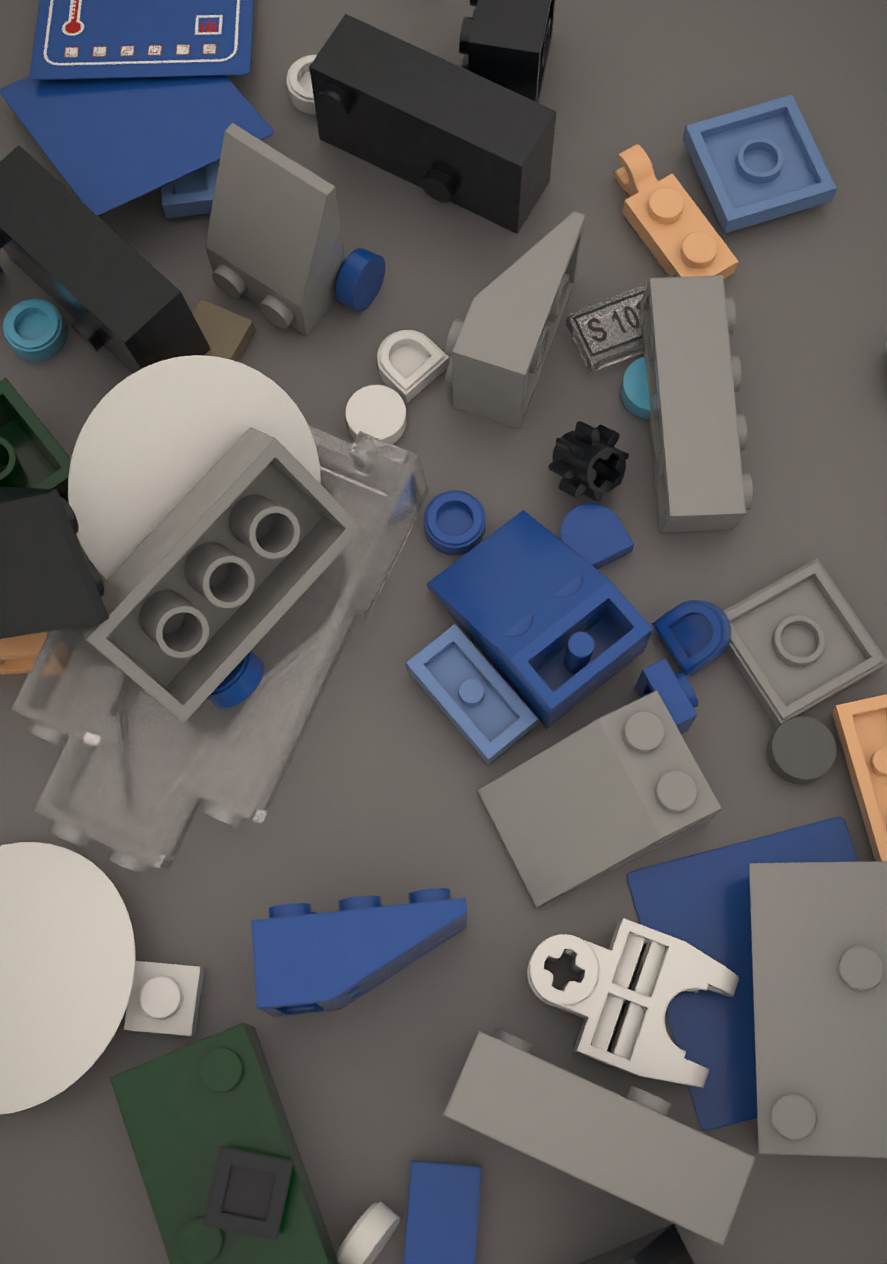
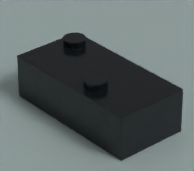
(432, 123)
(91, 270)

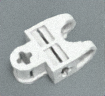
(641, 1038)

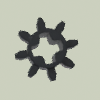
(588, 461)

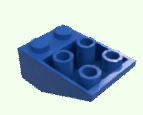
(541, 616)
(335, 957)

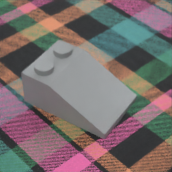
(274, 233)
(512, 327)
(599, 799)

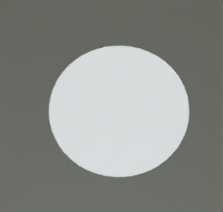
(161, 438)
(61, 970)

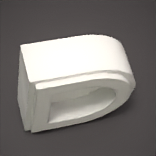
(410, 362)

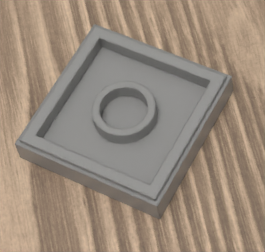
(799, 643)

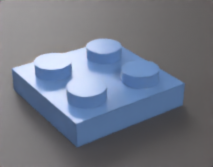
(758, 163)

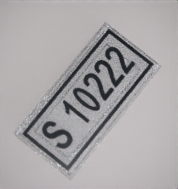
(609, 329)

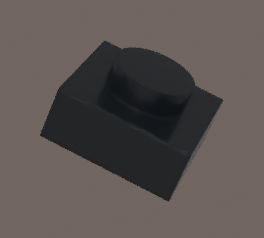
(248, 1192)

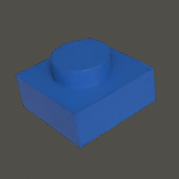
(674, 691)

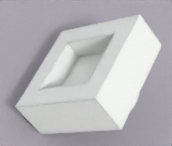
(164, 999)

